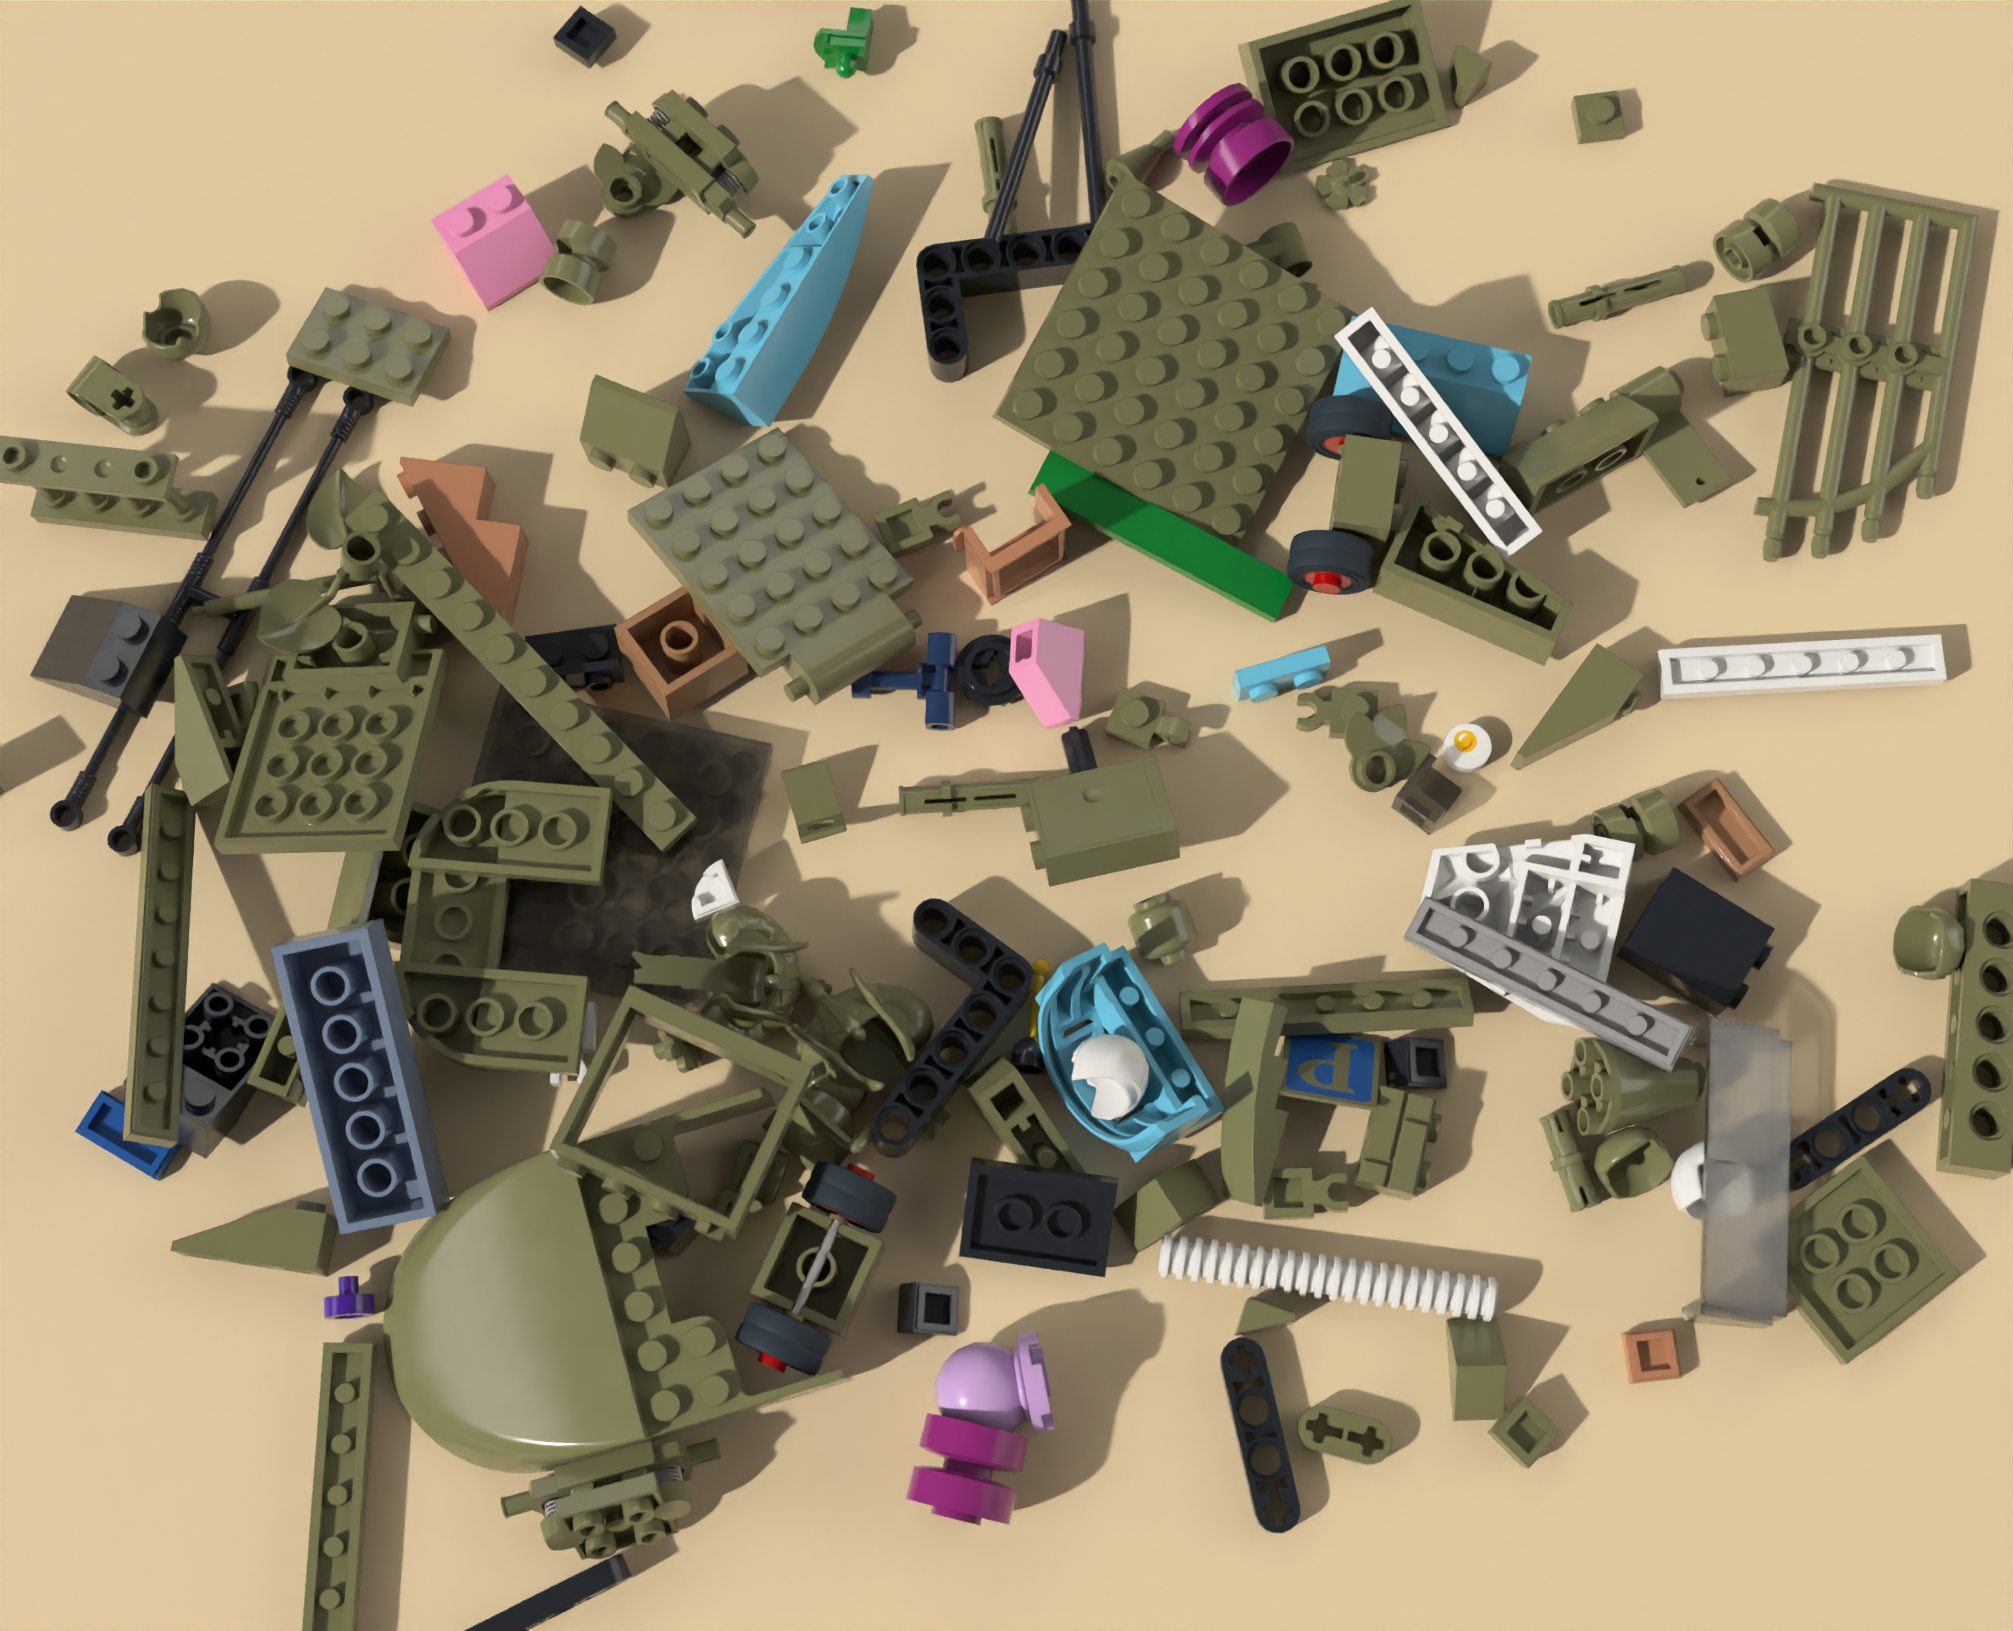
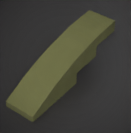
(1251, 1089)

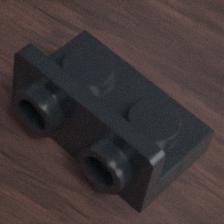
(582, 656)

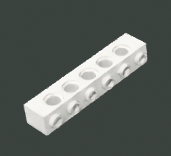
(1437, 433)

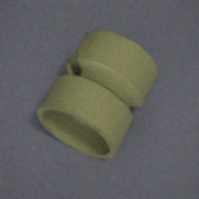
(1762, 236)
(576, 265)
(1644, 822)

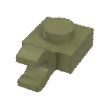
(1141, 719)

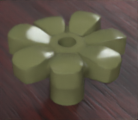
(673, 1048)

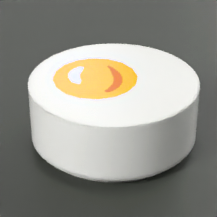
(1467, 748)

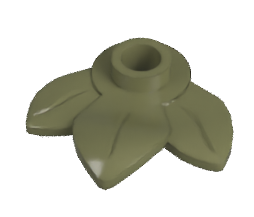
(632, 175)
(1384, 743)

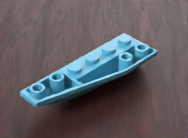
(785, 313)

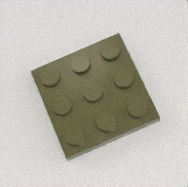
(1859, 1261)

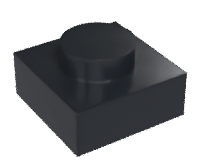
(585, 37)

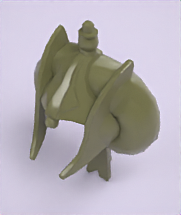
(750, 981)
(859, 1038)

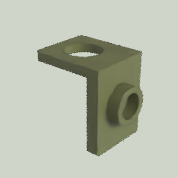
(813, 801)

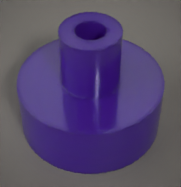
(349, 1302)

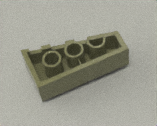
(1469, 585)

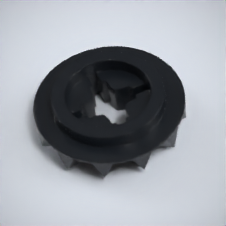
(978, 655)

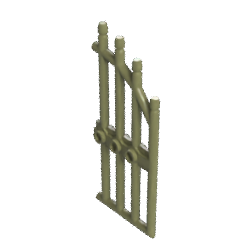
(1871, 357)

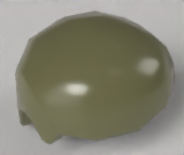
(177, 325)
(1928, 943)
(1632, 1162)

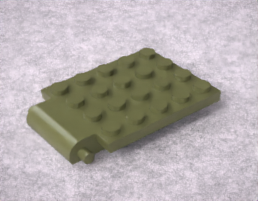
(782, 567)
(338, 739)

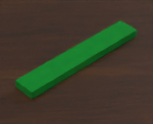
(1164, 537)

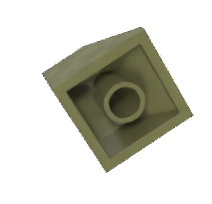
(633, 433)

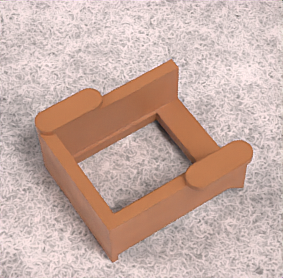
(1020, 558)

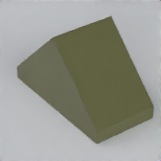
(1166, 1204)
(1476, 1369)

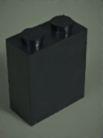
(1697, 943)

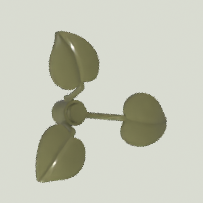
(294, 612)

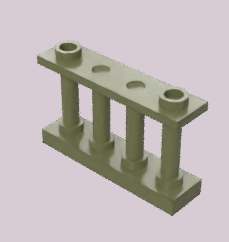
(106, 488)

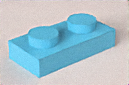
(1265, 679)

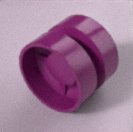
(964, 1484)

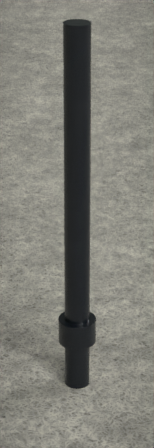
(1082, 37)
(1046, 73)

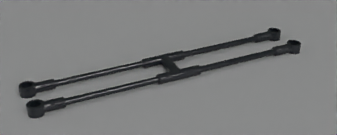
(191, 593)

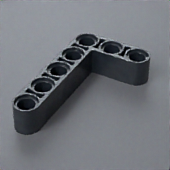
(1003, 276)
(959, 1030)

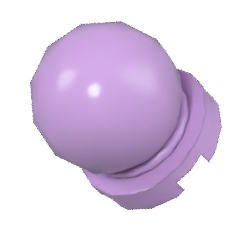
(997, 1385)

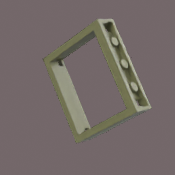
(708, 1036)

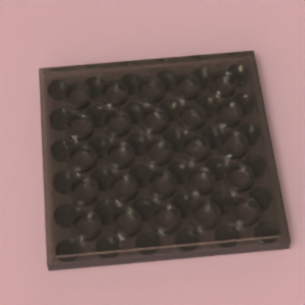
(643, 890)

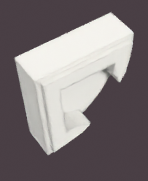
(713, 892)

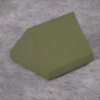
(1467, 74)

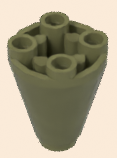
(1620, 1089)

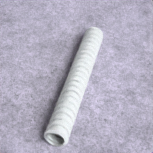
(1329, 1277)

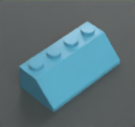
(1473, 379)

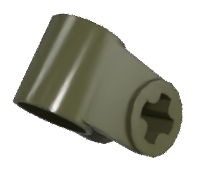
(113, 397)

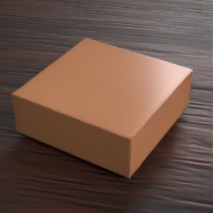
(1651, 1355)

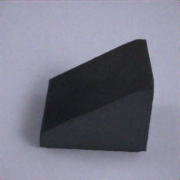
(1415, 1064)
(928, 1309)

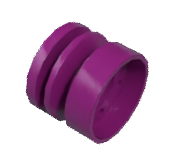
(1233, 144)

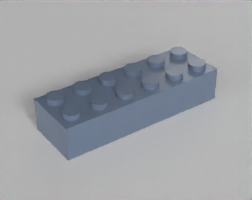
(361, 1076)

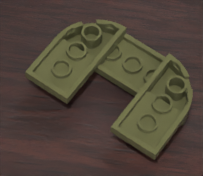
(458, 919)

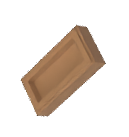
(1726, 829)

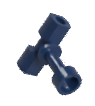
(930, 681)

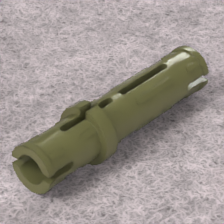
(991, 140)
(1598, 301)
(969, 796)

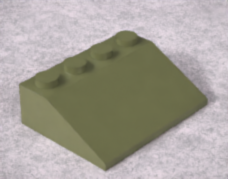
(1348, 82)

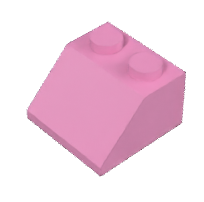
(495, 241)

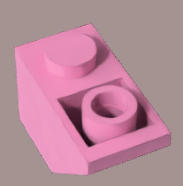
(1048, 669)

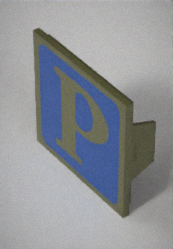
(1332, 1069)

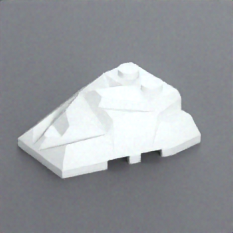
(1545, 894)

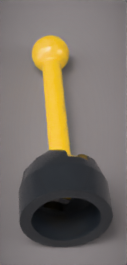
(1027, 1052)

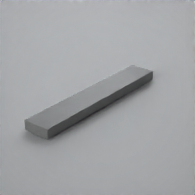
(1549, 983)

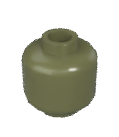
(1162, 928)

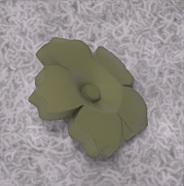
(1343, 186)

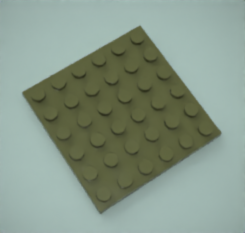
(1175, 363)

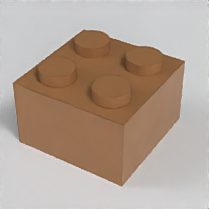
(679, 653)

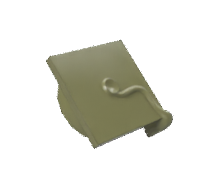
(822, 1131)

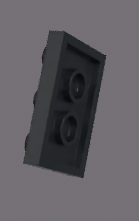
(1038, 1217)

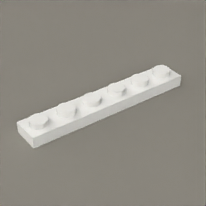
(1801, 666)

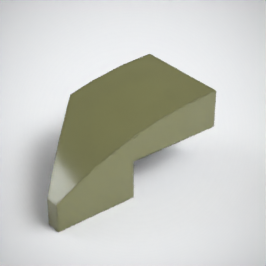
(770, 1187)

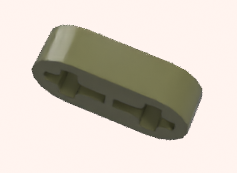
(1340, 1446)

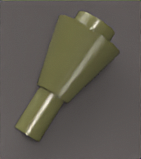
(1139, 161)

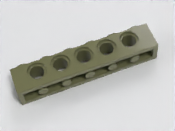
(1960, 1146)

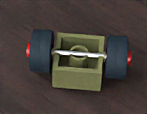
(1364, 498)
(817, 1268)

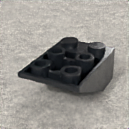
(218, 1056)

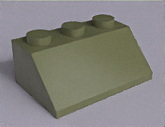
(1577, 451)
(378, 883)

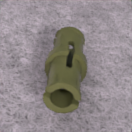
(1570, 1161)

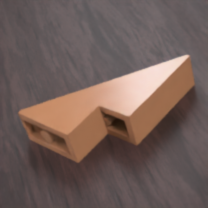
(458, 509)

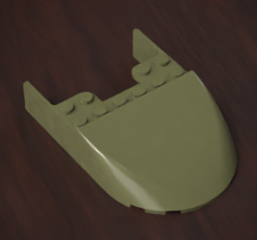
(539, 1319)

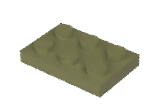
(368, 346)

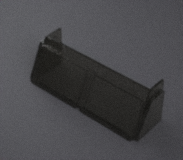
(1744, 1175)

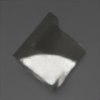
(1426, 796)

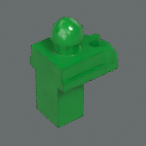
(847, 48)

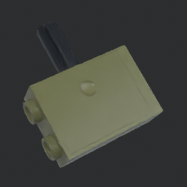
(1099, 816)

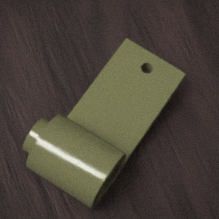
(1675, 446)

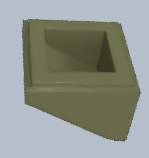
(1262, 1315)

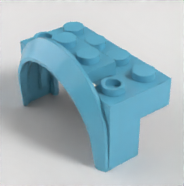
(1115, 996)

